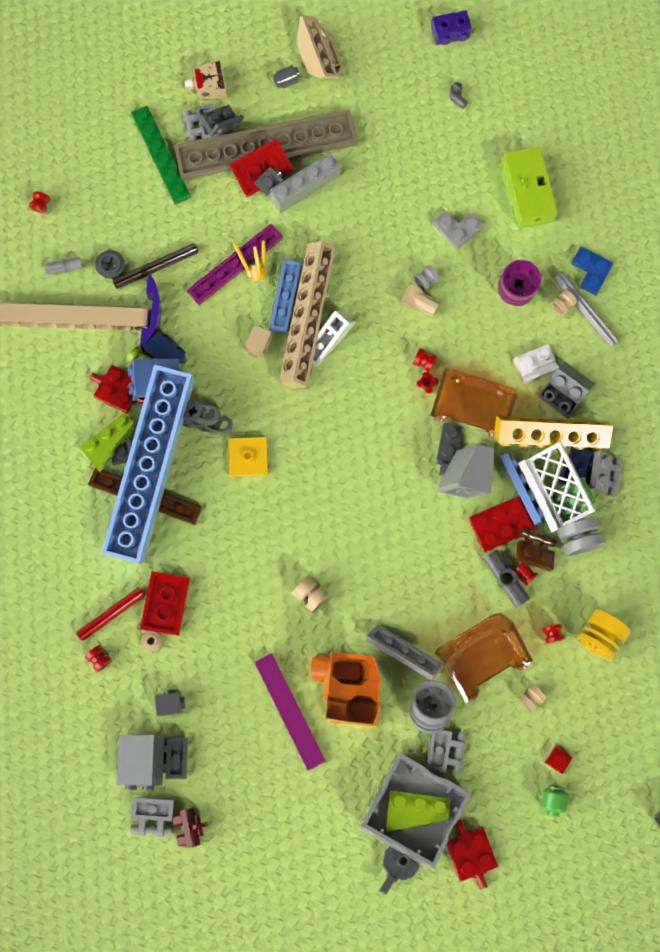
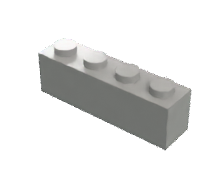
(305, 182)

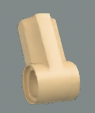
(415, 298)

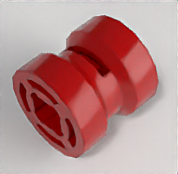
(426, 360)
(98, 658)

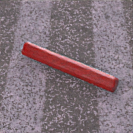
(110, 614)

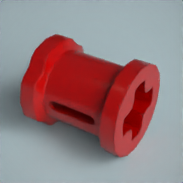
(525, 573)

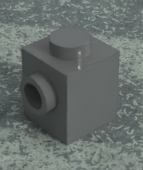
(169, 703)

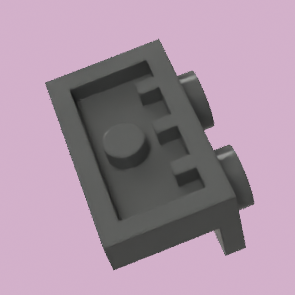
(220, 120)

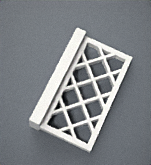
(541, 492)

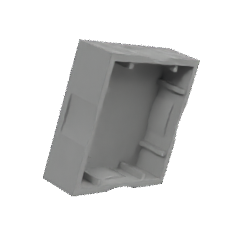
(420, 842)

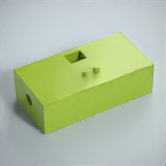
(529, 187)

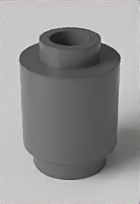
(286, 77)

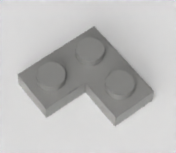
(458, 233)

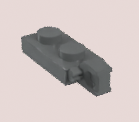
(448, 445)

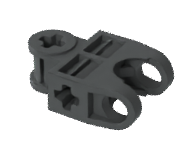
(205, 419)

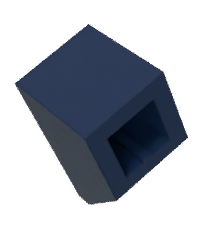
(161, 347)

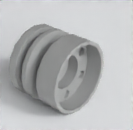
(439, 701)

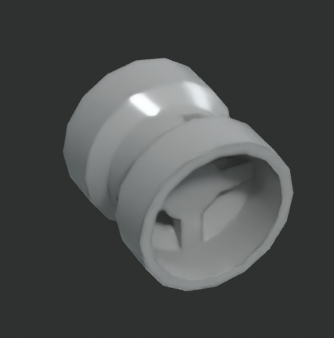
(425, 278)

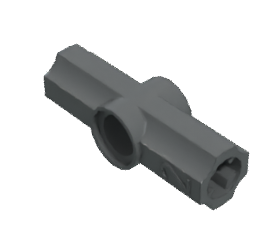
(500, 567)

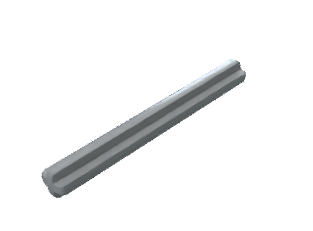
(587, 310)

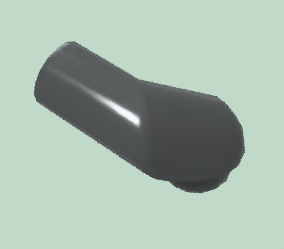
(455, 95)

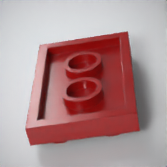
(254, 164)
(501, 523)
(165, 603)

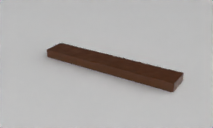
(169, 504)

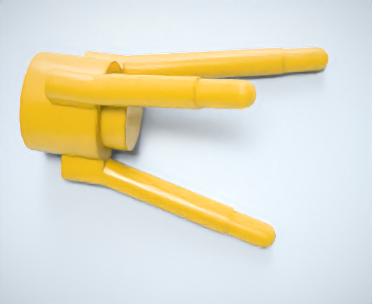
(257, 271)

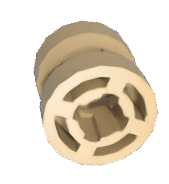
(564, 302)
(533, 697)

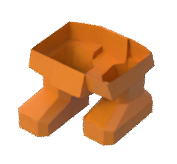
(350, 687)

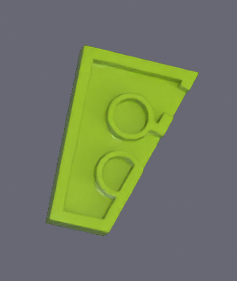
(104, 443)
(413, 810)

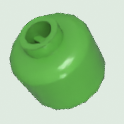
(555, 800)

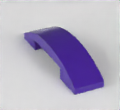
(152, 294)

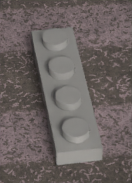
(404, 652)

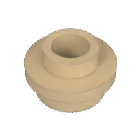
(157, 643)

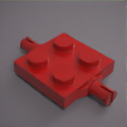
(114, 389)
(471, 854)

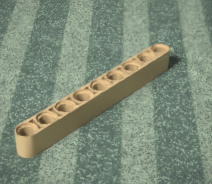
(74, 317)

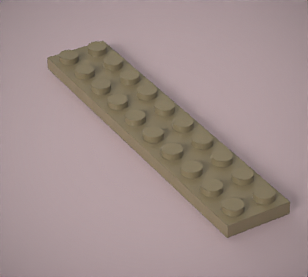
(296, 138)

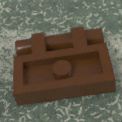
(535, 555)

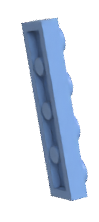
(285, 296)
(526, 495)

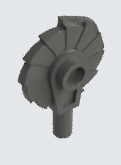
(397, 867)

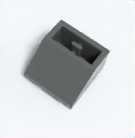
(566, 389)

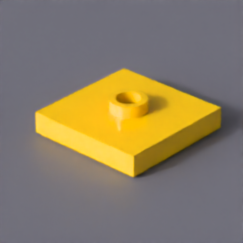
(248, 456)

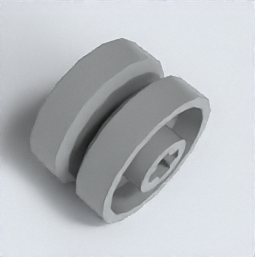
(581, 536)

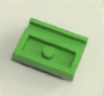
(569, 502)

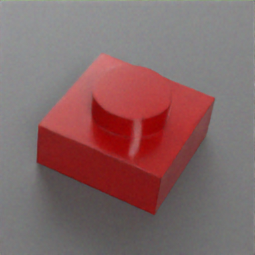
(558, 760)

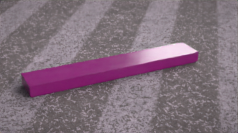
(232, 265)
(289, 711)

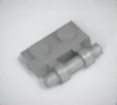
(189, 120)
(601, 472)
(439, 752)
(152, 809)

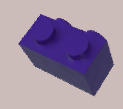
(451, 27)

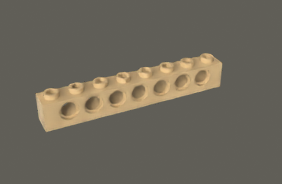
(307, 315)

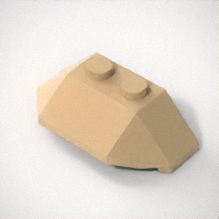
(318, 49)

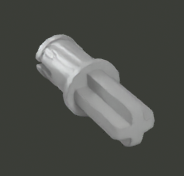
(63, 266)

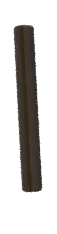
(155, 266)

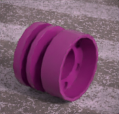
(516, 273)

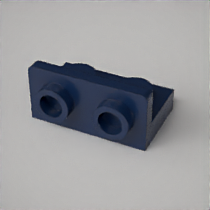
(582, 462)

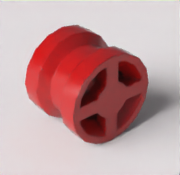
(39, 202)
(553, 633)

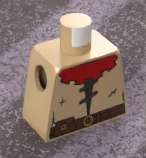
(208, 81)

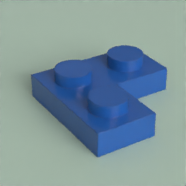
(596, 268)

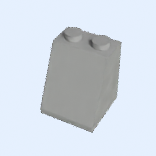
(469, 472)

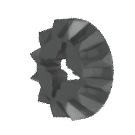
(105, 258)

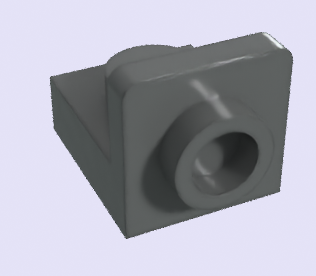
(268, 180)
(122, 452)

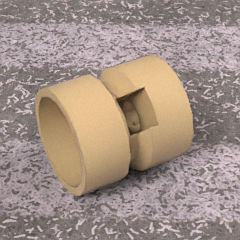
(310, 593)

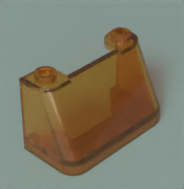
(472, 400)
(483, 654)

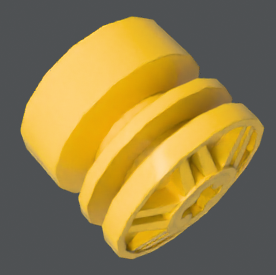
(602, 637)

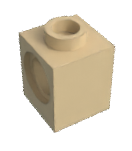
(258, 342)

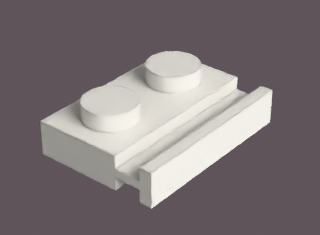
(536, 363)

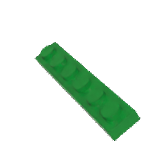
(161, 155)

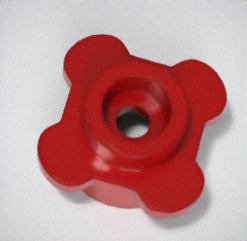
(426, 376)

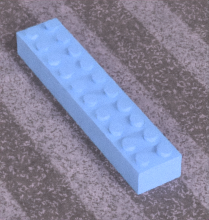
(148, 464)

